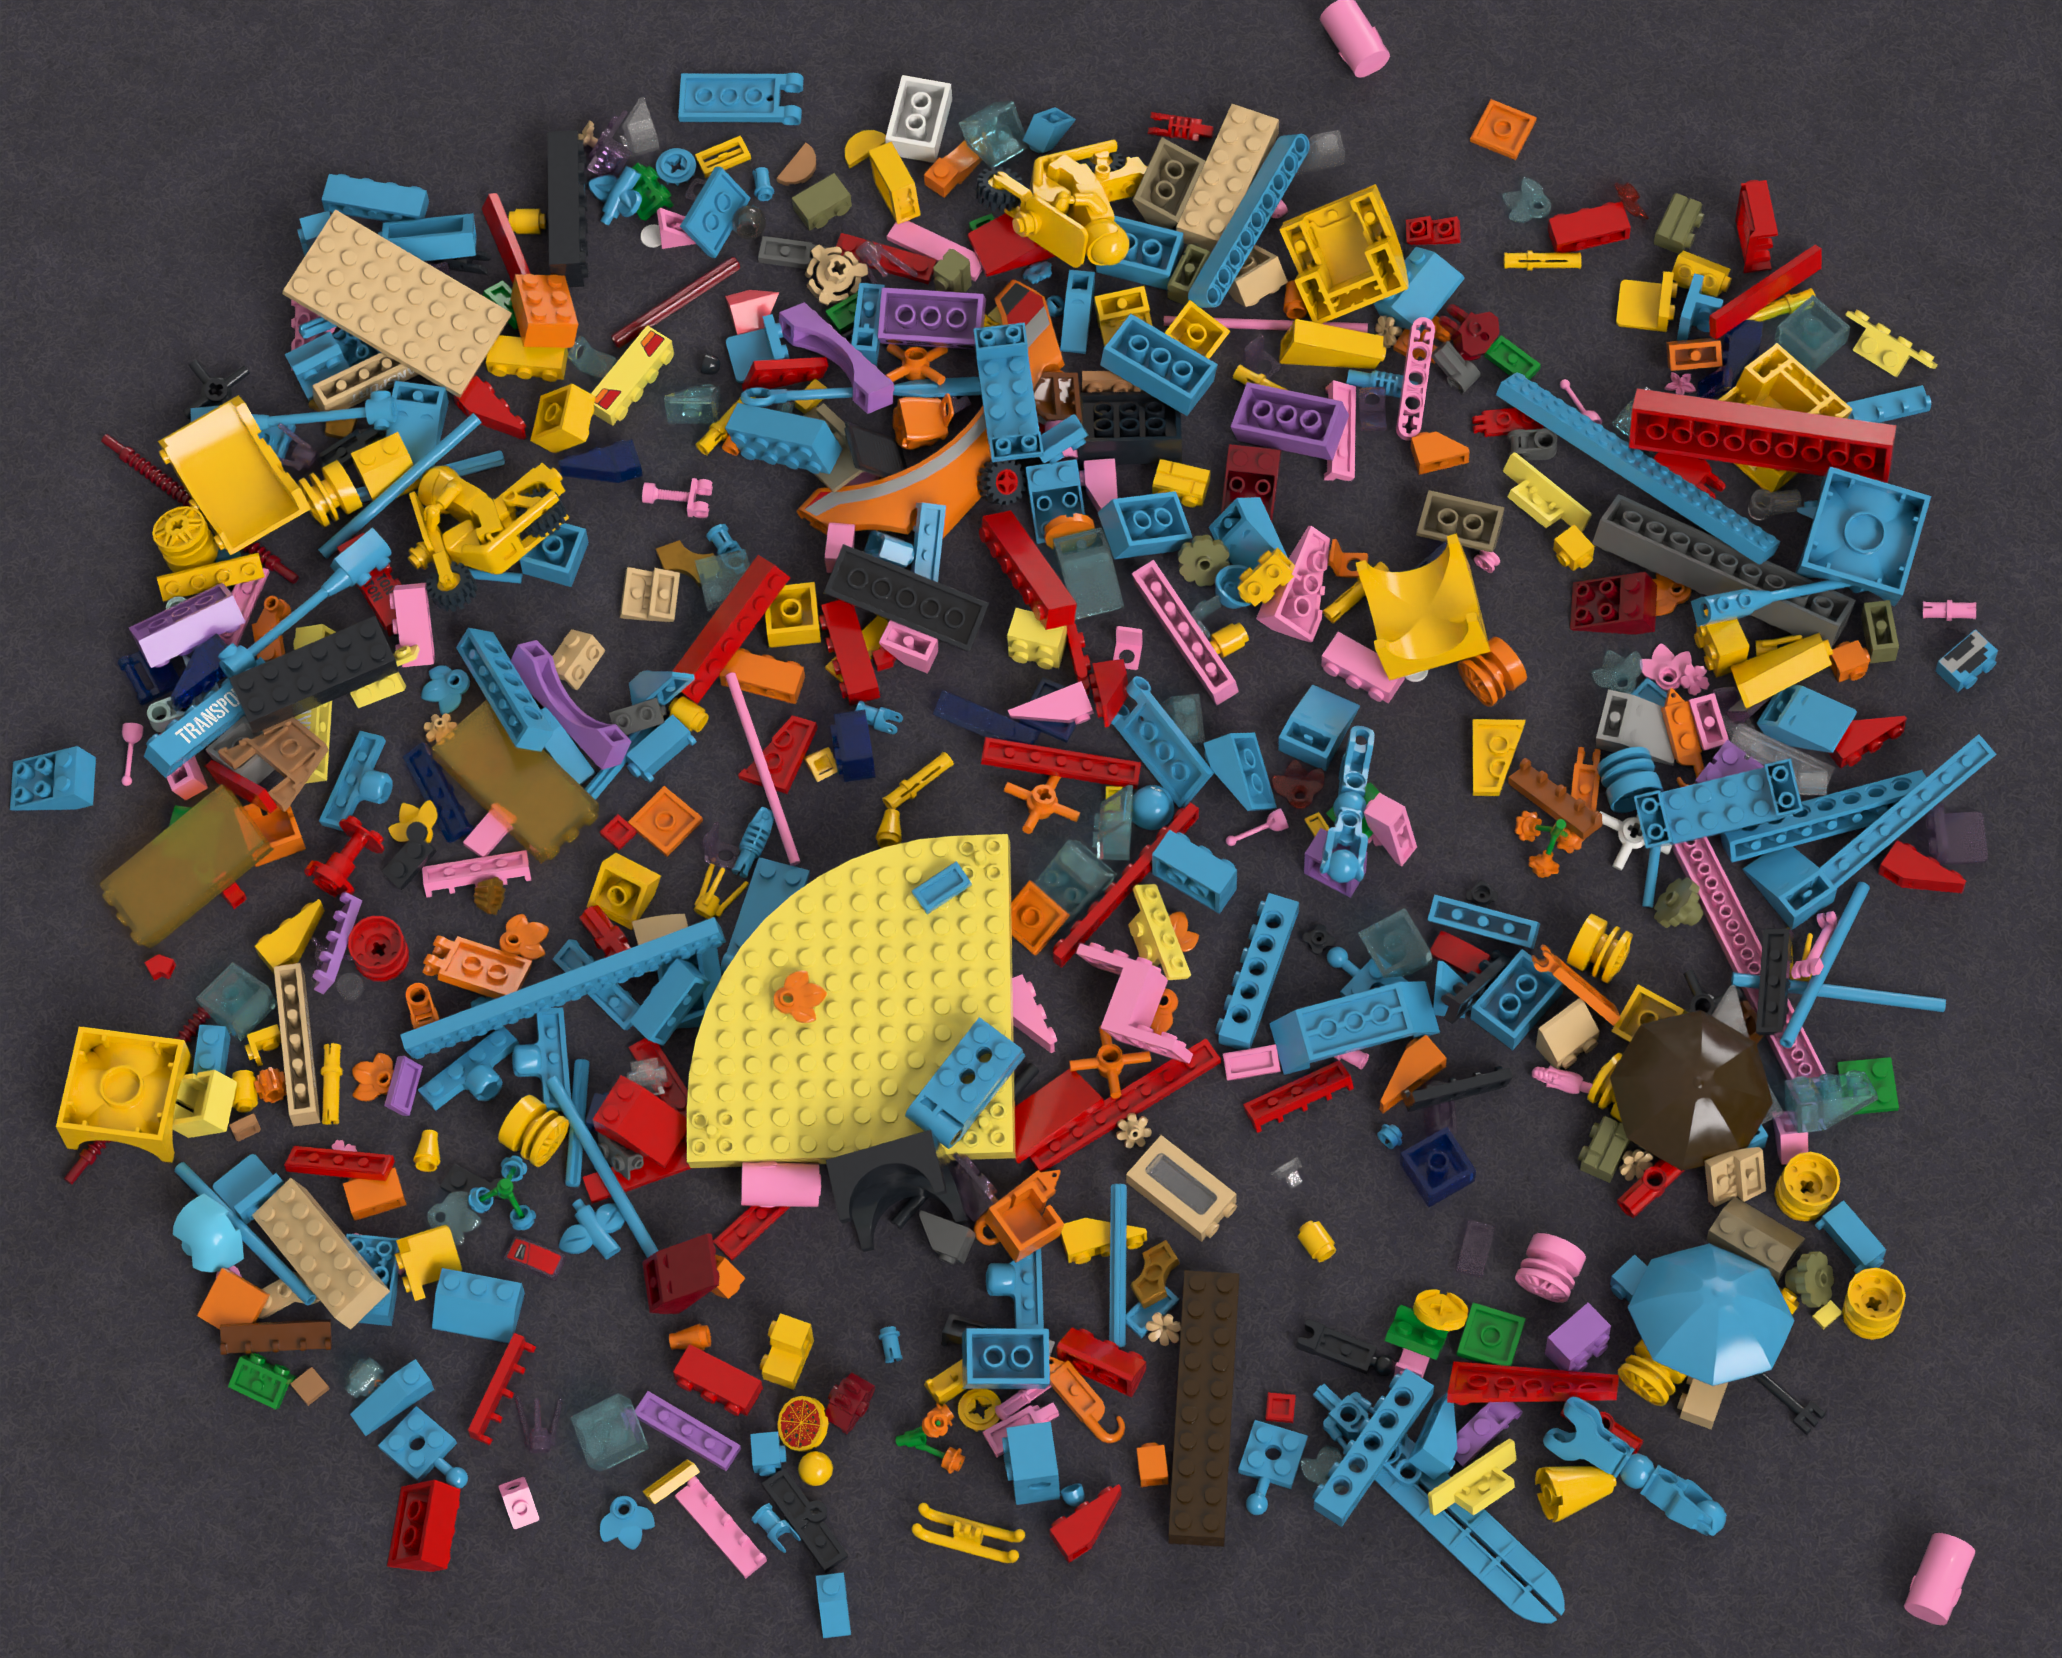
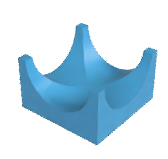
(1864, 534)

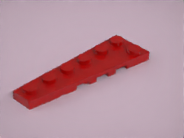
(1522, 1384)

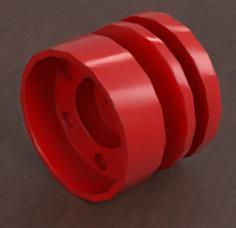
(376, 934)

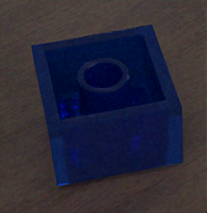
(852, 746)
(1437, 1167)

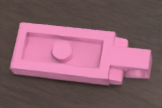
(1027, 1416)

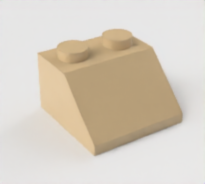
(1257, 277)
(1567, 1035)

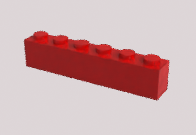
(1028, 570)
(730, 626)

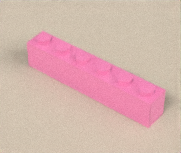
(1185, 632)

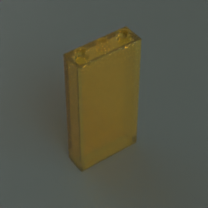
(515, 784)
(185, 867)

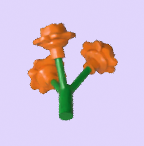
(1530, 826)

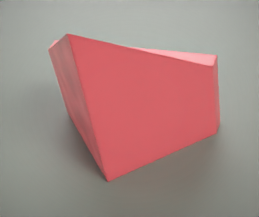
(749, 308)

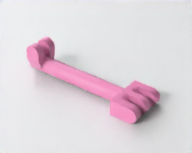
(1813, 963)

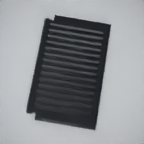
(874, 451)

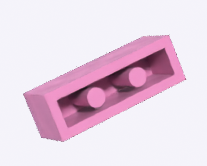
(413, 621)
(1359, 667)

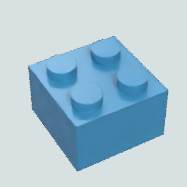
(557, 555)

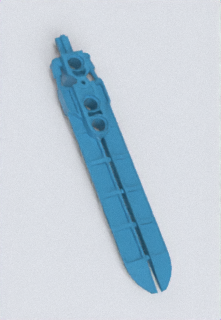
(1445, 1528)

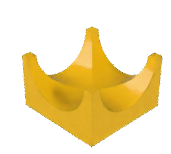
(1425, 613)
(123, 1090)

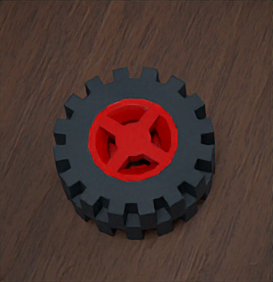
(1010, 483)

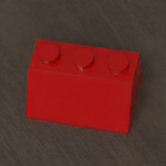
(1102, 1361)
(424, 1526)

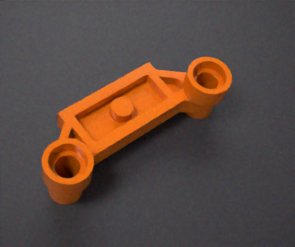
(273, 613)

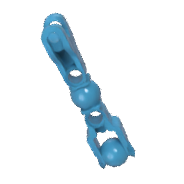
(1349, 812)
(1677, 1497)

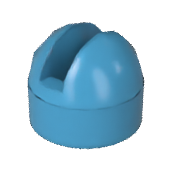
(1054, 312)
(1073, 1495)

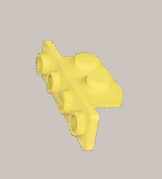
(1884, 349)
(1542, 497)
(387, 686)
(1156, 935)
(1477, 1483)

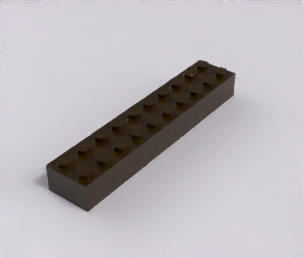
(1204, 1408)

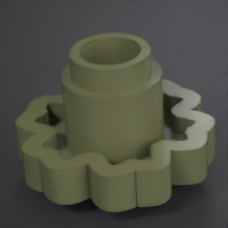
(1202, 559)
(1679, 904)
(1811, 1279)

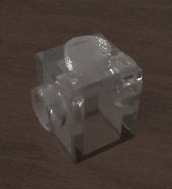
(649, 1075)

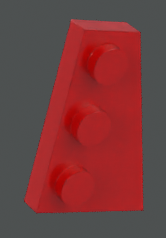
(784, 372)
(784, 754)

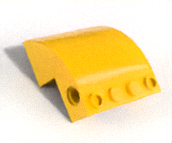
(1345, 255)
(1785, 384)

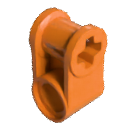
(421, 1012)

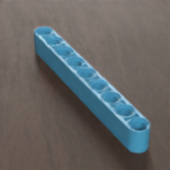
(1249, 220)

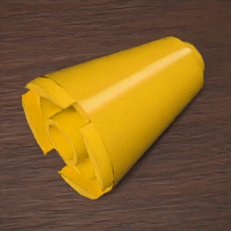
(1571, 1489)

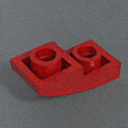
(1428, 231)
(1458, 953)

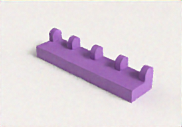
(338, 942)

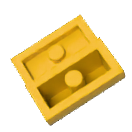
(1115, 308)

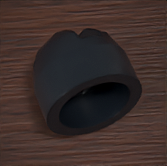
(710, 365)

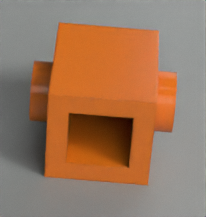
(1849, 661)

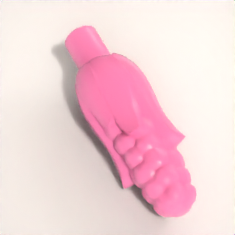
(1562, 1080)

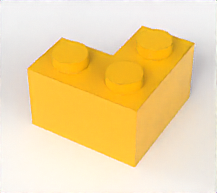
(790, 1347)

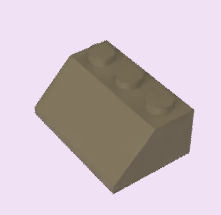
(1167, 184)
(1473, 521)
(1755, 1237)

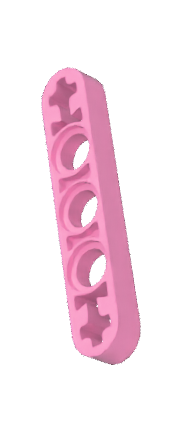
(1415, 366)

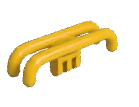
(967, 1535)

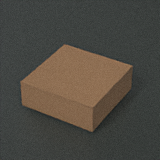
(245, 1127)
(309, 1386)

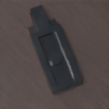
(343, 448)

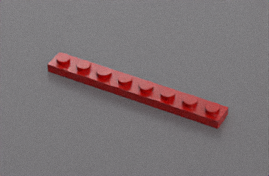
(1119, 891)
(1133, 1099)

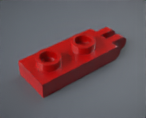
(1502, 421)
(1080, 663)

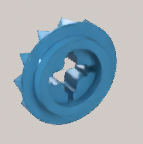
(672, 157)

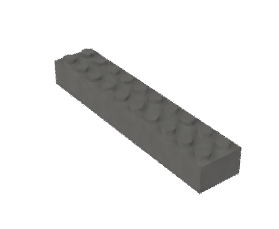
(1717, 568)

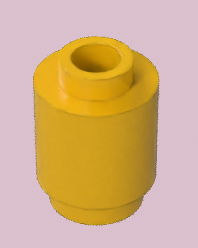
(527, 221)
(1229, 639)
(688, 713)
(245, 1094)
(1316, 1241)

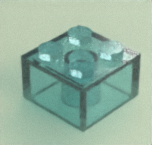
(1812, 333)
(609, 1432)

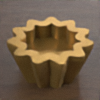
(489, 895)

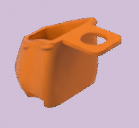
(921, 421)

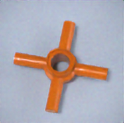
(916, 363)
(1110, 1069)

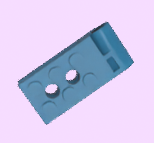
(950, 1105)

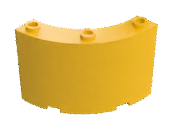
(233, 476)

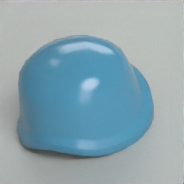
(1226, 586)
(1152, 807)

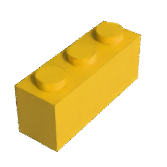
(510, 357)

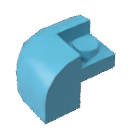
(208, 1235)

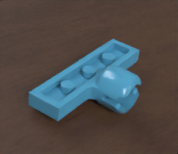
(358, 781)
(547, 1056)
(472, 1071)
(1023, 1284)

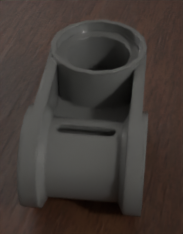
(1530, 443)

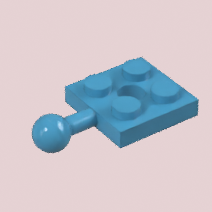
(1362, 979)
(421, 1462)
(1279, 1471)

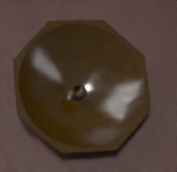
(1690, 1089)

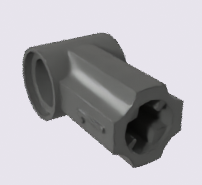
(1460, 372)

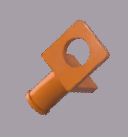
(1340, 560)

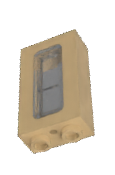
(1182, 1188)

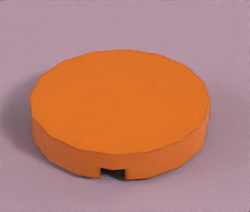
(1065, 526)

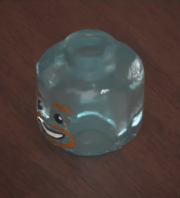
(364, 1377)

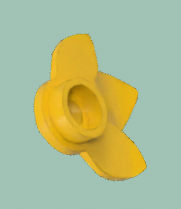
(408, 814)

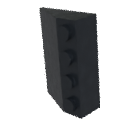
(1129, 428)

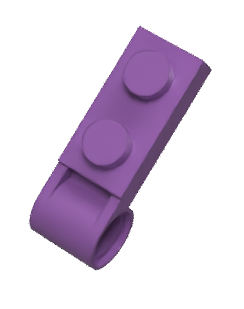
(1484, 1429)

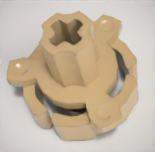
(831, 282)

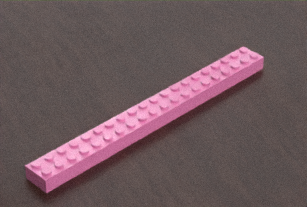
(1740, 944)

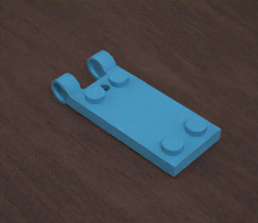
(738, 98)
(1161, 745)
(768, 889)

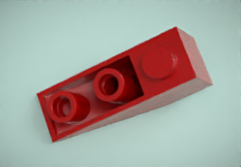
(490, 410)
(1109, 688)
(1866, 736)
(1913, 870)
(1080, 1530)

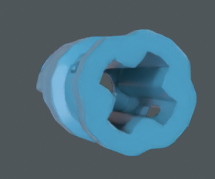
(877, 717)
(773, 1525)

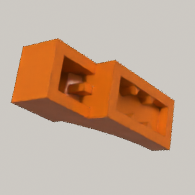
(951, 169)

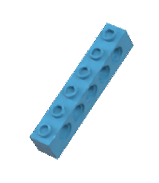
(504, 689)
(1277, 910)
(1339, 1507)

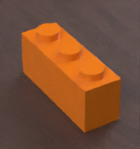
(765, 675)

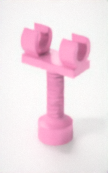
(698, 509)

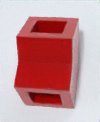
(883, 659)
(233, 895)
(160, 966)

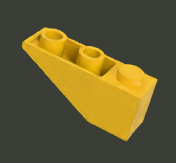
(291, 938)
(1092, 1237)

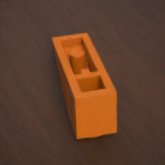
(1416, 1066)

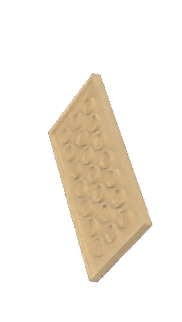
(397, 303)

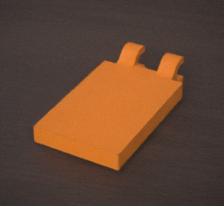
(476, 967)
(1576, 984)

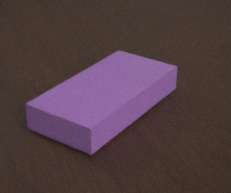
(403, 1086)

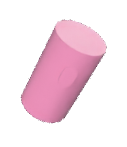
(1354, 37)
(780, 1184)
(1939, 1579)

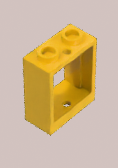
(894, 183)

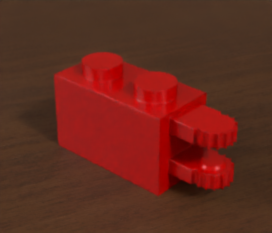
(1692, 470)

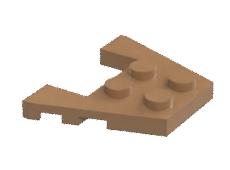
(286, 748)

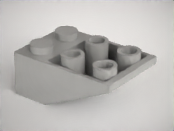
(1633, 722)

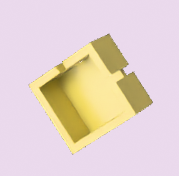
(1032, 642)
(211, 1099)

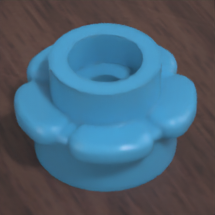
(1392, 1133)

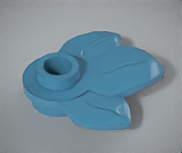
(443, 690)
(627, 1526)

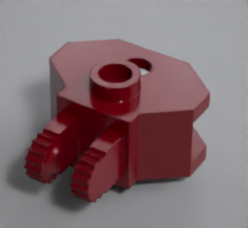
(1474, 332)
(849, 1402)

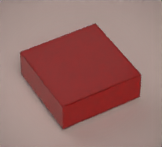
(618, 832)
(1280, 1407)

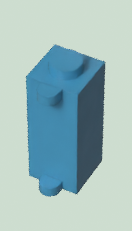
(658, 748)
(1853, 1237)

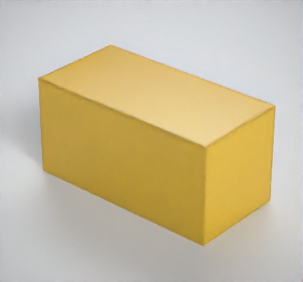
(807, 405)

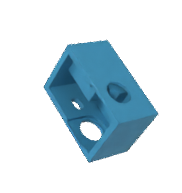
(1031, 1462)

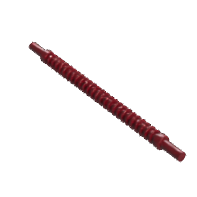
(128, 455)
(88, 1156)

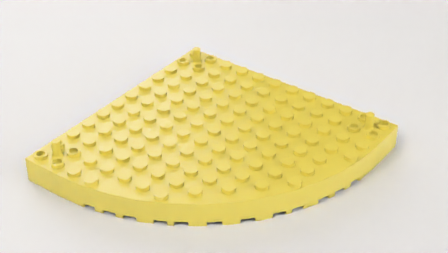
(893, 1011)

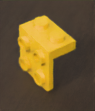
(1646, 304)
(425, 1256)

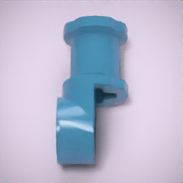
(722, 540)

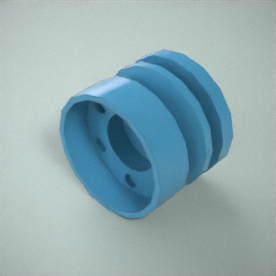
(1626, 776)

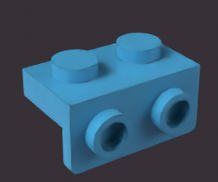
(1061, 437)

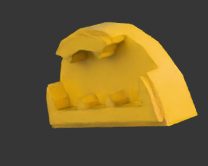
(860, 144)

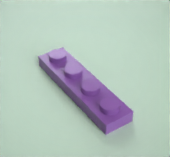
(687, 1431)

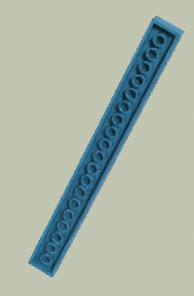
(1638, 468)
(563, 988)

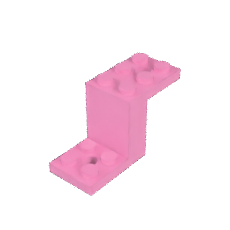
(1134, 1002)

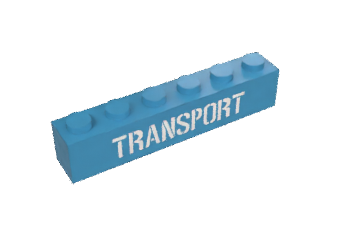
(195, 730)

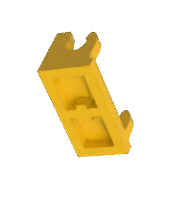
(946, 1384)

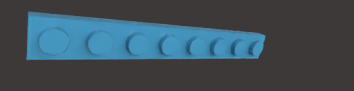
(1908, 811)

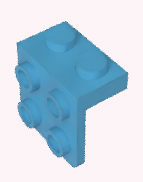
(756, 346)
(247, 1187)

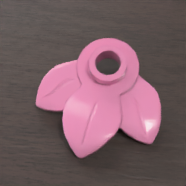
(1665, 664)

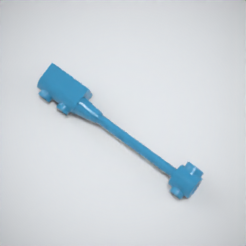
(378, 410)
(350, 568)
(1744, 602)

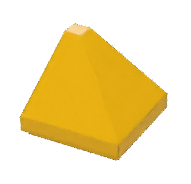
(820, 762)

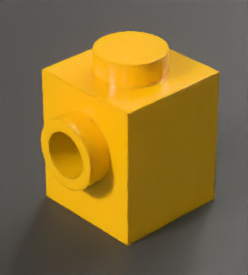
(1573, 549)

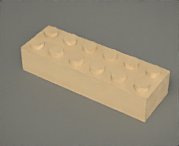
(1227, 175)
(320, 1253)

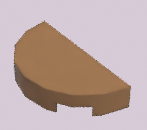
(800, 167)

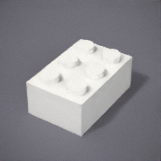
(919, 118)

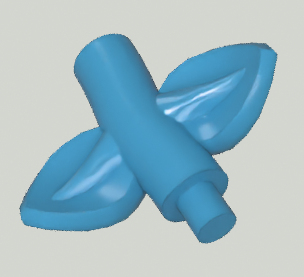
(617, 194)
(593, 1230)

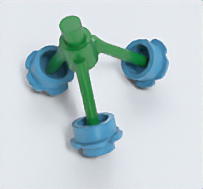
(482, 1199)

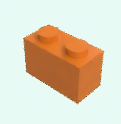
(1694, 354)
(374, 1196)

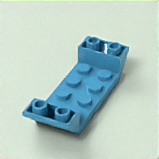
(1007, 392)
(1718, 805)
(1353, 1024)

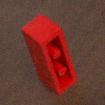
(1589, 228)
(717, 1381)

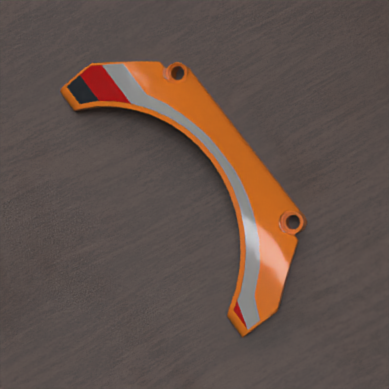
(951, 472)

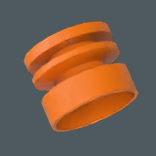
(1493, 672)

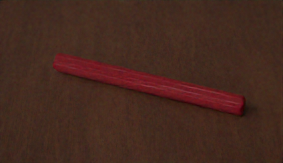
(676, 301)

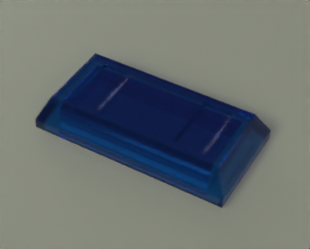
(1715, 383)

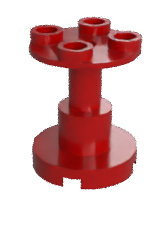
(334, 874)

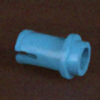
(762, 183)
(890, 1344)

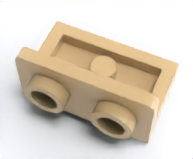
(577, 657)

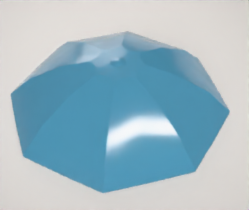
(1711, 1314)

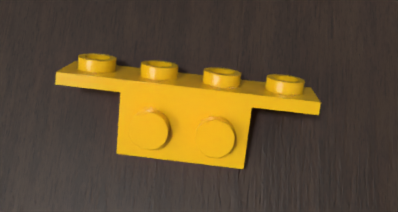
(205, 577)

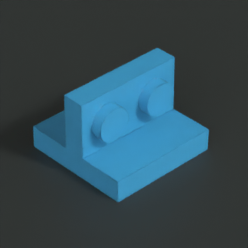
(1697, 309)
(316, 362)

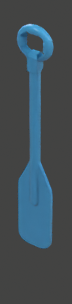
(914, 388)

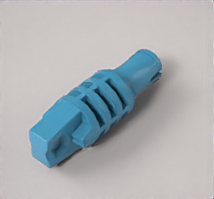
(1390, 381)
(753, 841)

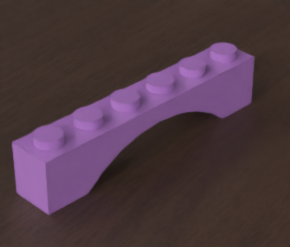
(808, 330)
(601, 741)

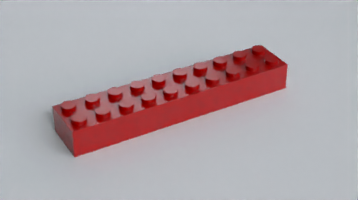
(1760, 435)

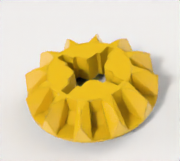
(968, 1404)

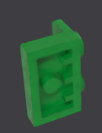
(653, 194)
(1414, 1335)
(261, 1380)

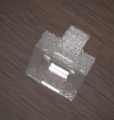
(1288, 1173)

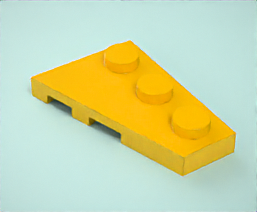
(1493, 751)

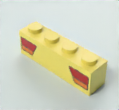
(631, 374)

